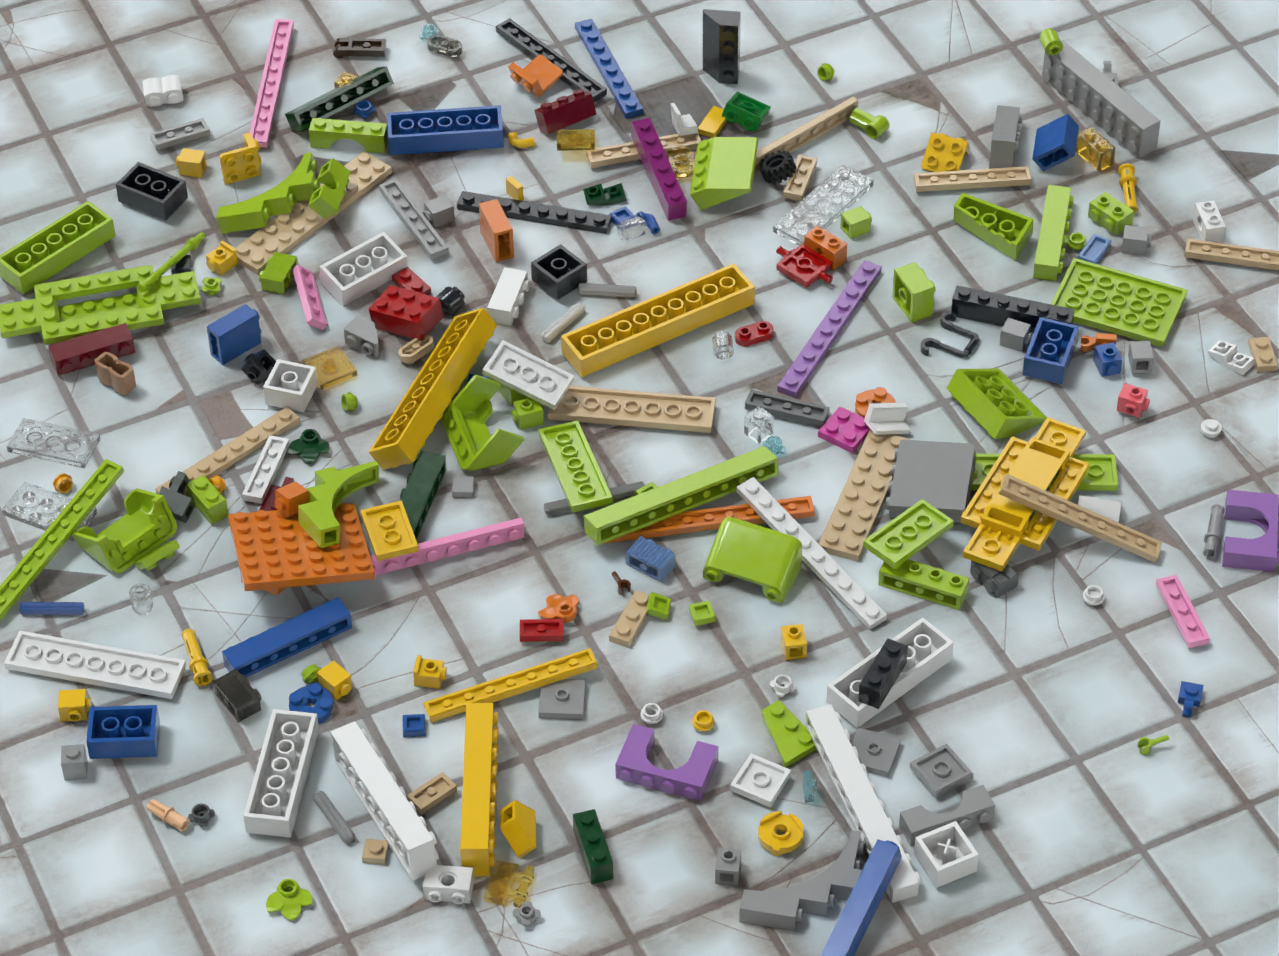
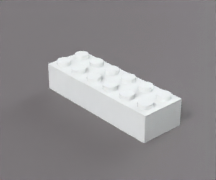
(926, 654)
(281, 773)

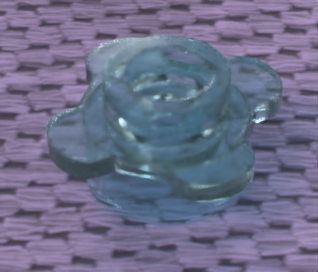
(428, 30)
(774, 444)

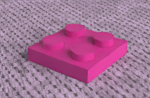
(844, 430)

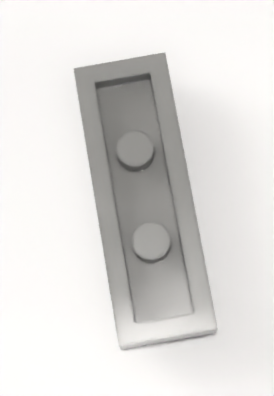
(179, 134)

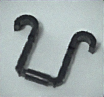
(951, 327)

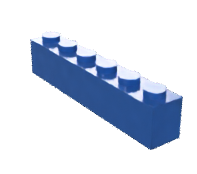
(288, 638)

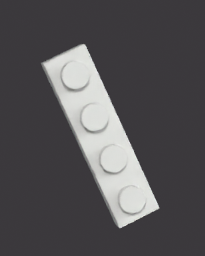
(265, 469)

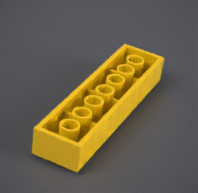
(479, 788)

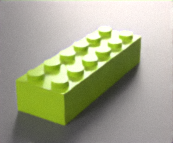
(56, 247)

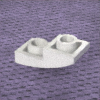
(1228, 356)

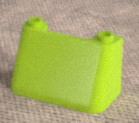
(133, 535)
(755, 556)

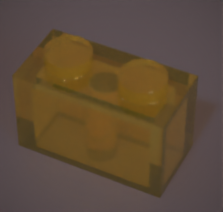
(1095, 149)

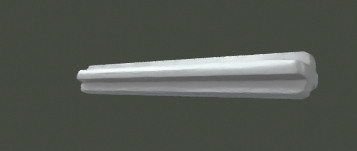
(616, 492)

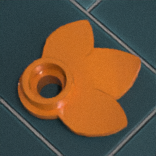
(560, 608)

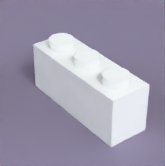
(508, 296)

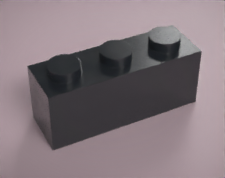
(883, 673)

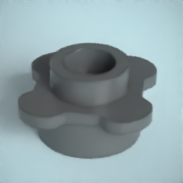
(197, 812)

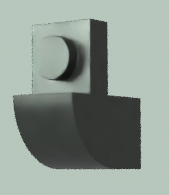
(179, 504)

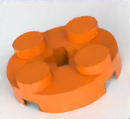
(871, 396)

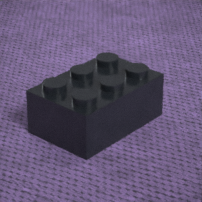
(151, 191)

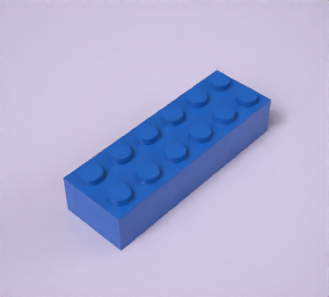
(445, 130)

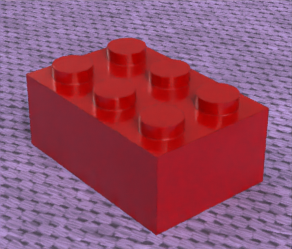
(406, 312)

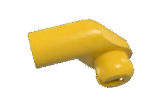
(520, 143)

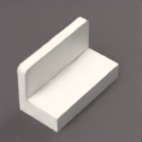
(682, 123)
(887, 418)
(1104, 507)

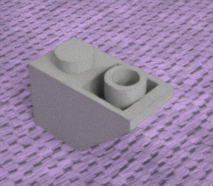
(362, 335)

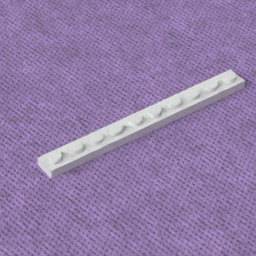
(813, 554)

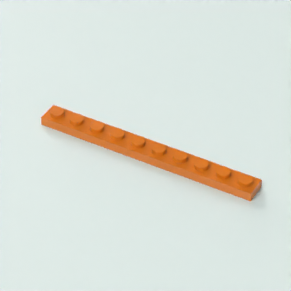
(712, 518)

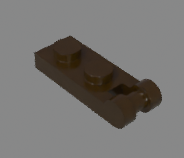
(359, 47)

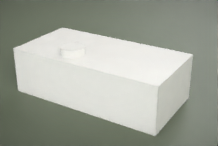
(362, 268)

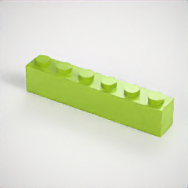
(1052, 231)

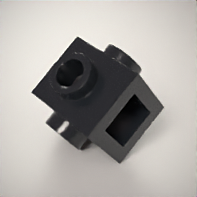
(258, 366)

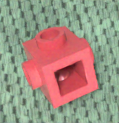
(1133, 400)

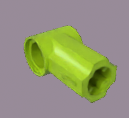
(872, 125)

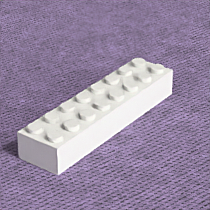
(384, 800)

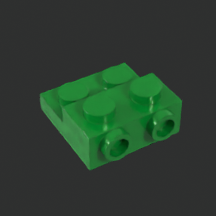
(745, 111)

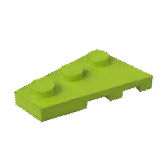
(788, 733)

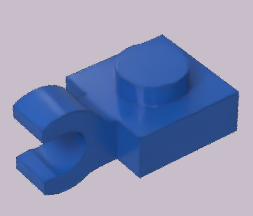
(1190, 696)

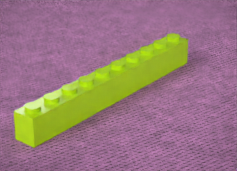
(679, 495)

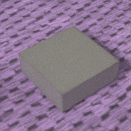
(463, 486)

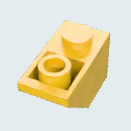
(519, 827)

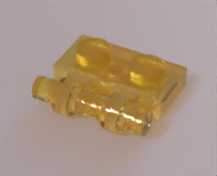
(502, 881)

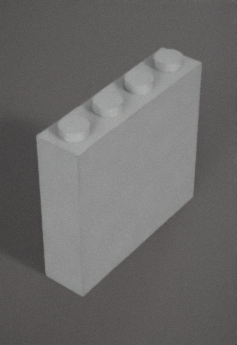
(932, 472)

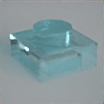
(810, 786)

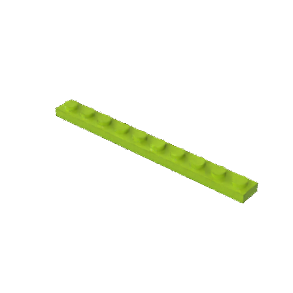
(57, 534)

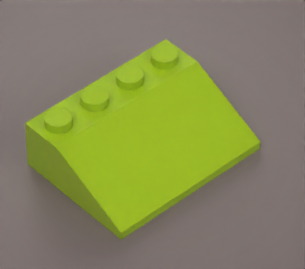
(723, 169)
(994, 402)

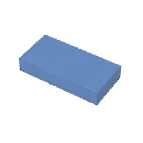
(1095, 249)

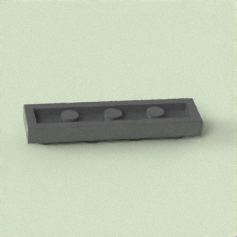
(788, 408)

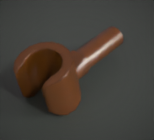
(621, 583)

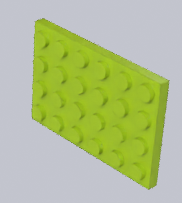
(1120, 301)

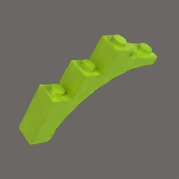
(276, 201)
(329, 491)

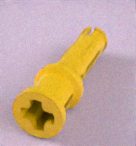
(1131, 203)
(198, 664)

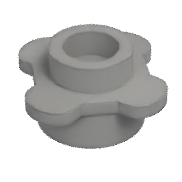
(526, 919)

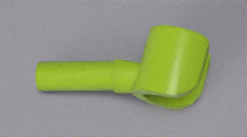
(1147, 743)

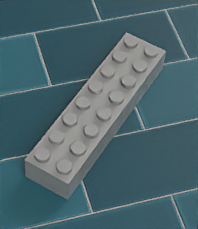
(1102, 100)

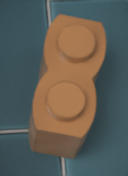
(115, 373)

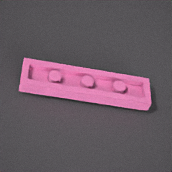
(309, 297)
(1182, 611)

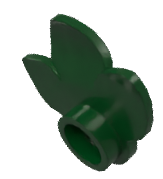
(309, 446)

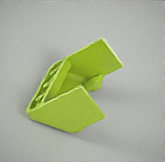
(467, 430)

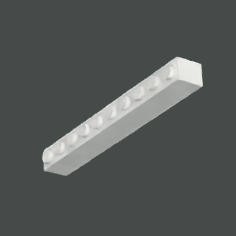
(859, 794)

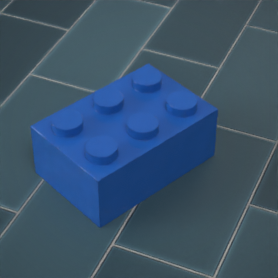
(1050, 350)
(123, 731)

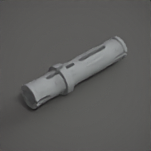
(1213, 535)

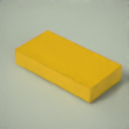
(712, 123)

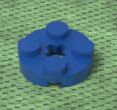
(312, 694)

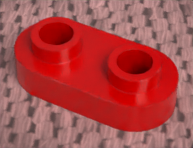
(754, 333)

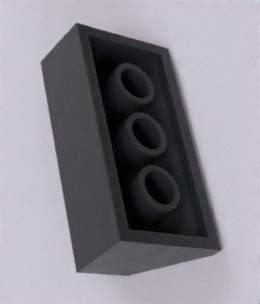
(721, 45)

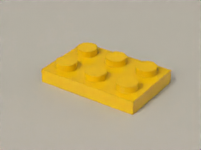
(389, 530)

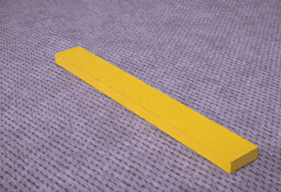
(511, 684)

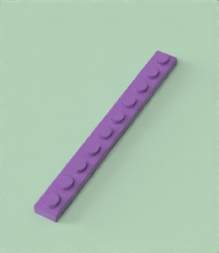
(829, 329)

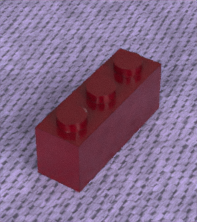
(565, 111)

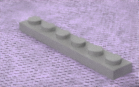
(413, 219)

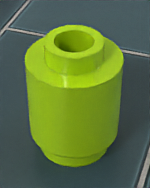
(1051, 42)

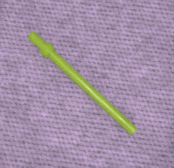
(190, 245)

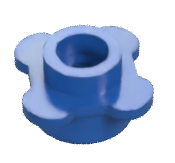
(364, 109)

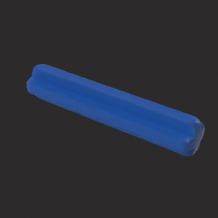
(52, 608)

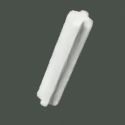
(564, 321)

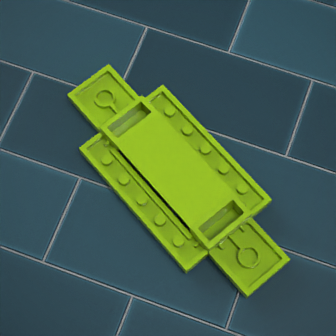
(83, 318)

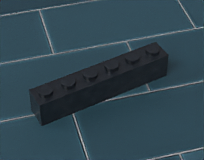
(997, 308)

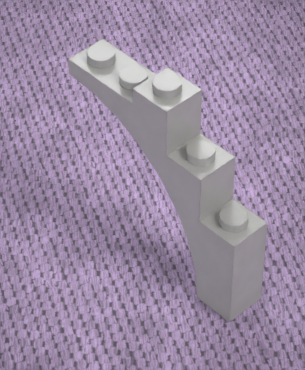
(785, 906)

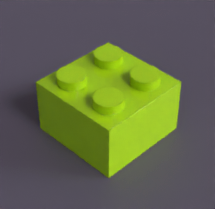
(913, 292)

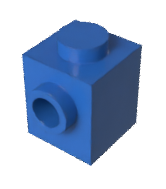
(1107, 359)

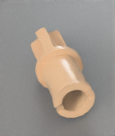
(168, 815)

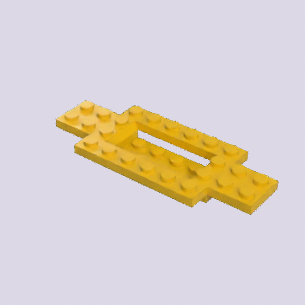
(1004, 522)

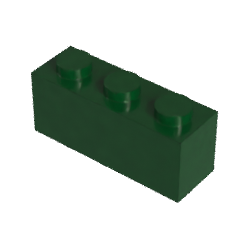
(593, 846)

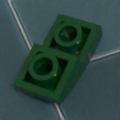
(611, 195)

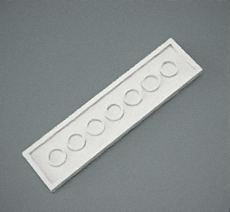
(95, 664)

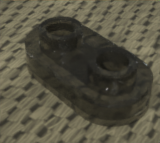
(444, 45)

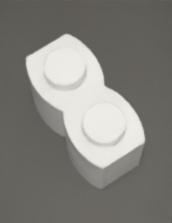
(163, 90)

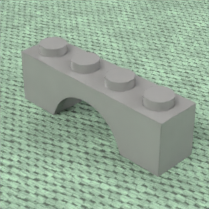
(974, 809)

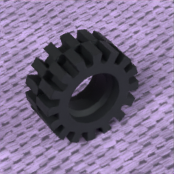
(777, 167)

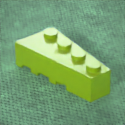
(994, 224)

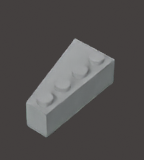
(1005, 136)

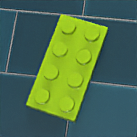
(908, 533)

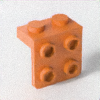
(536, 76)

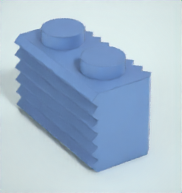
(651, 558)

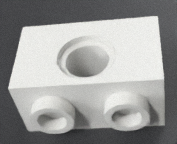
(1209, 222)
(448, 884)

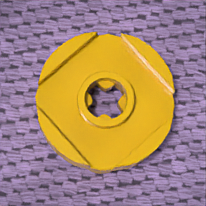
(777, 843)

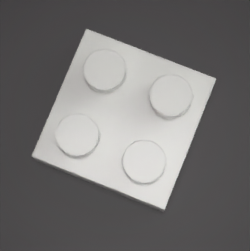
(760, 780)

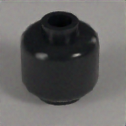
(451, 300)

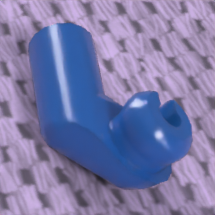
(650, 220)

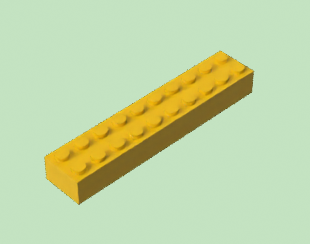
(657, 320)
(433, 389)

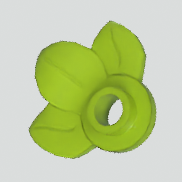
(288, 902)

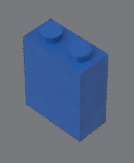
(1055, 142)
(234, 334)

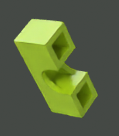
(328, 197)

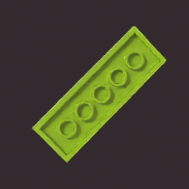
(575, 466)

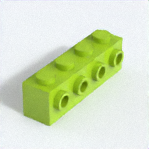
(925, 583)

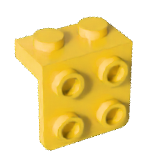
(944, 153)
(242, 162)

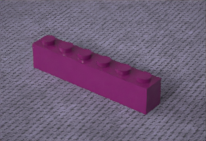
(659, 169)

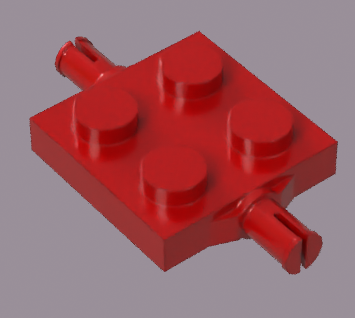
(804, 265)

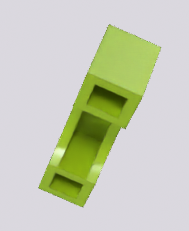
(368, 134)

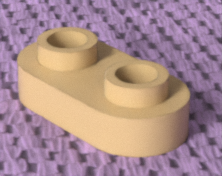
(416, 349)

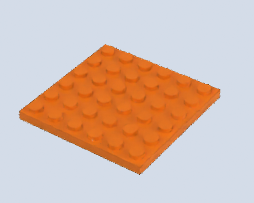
(280, 553)

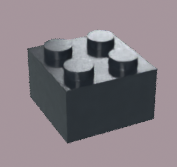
(558, 272)

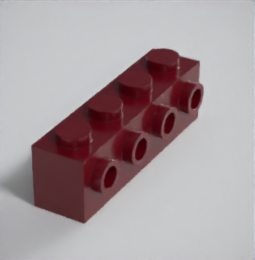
(83, 350)

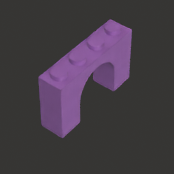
(1258, 552)
(687, 781)

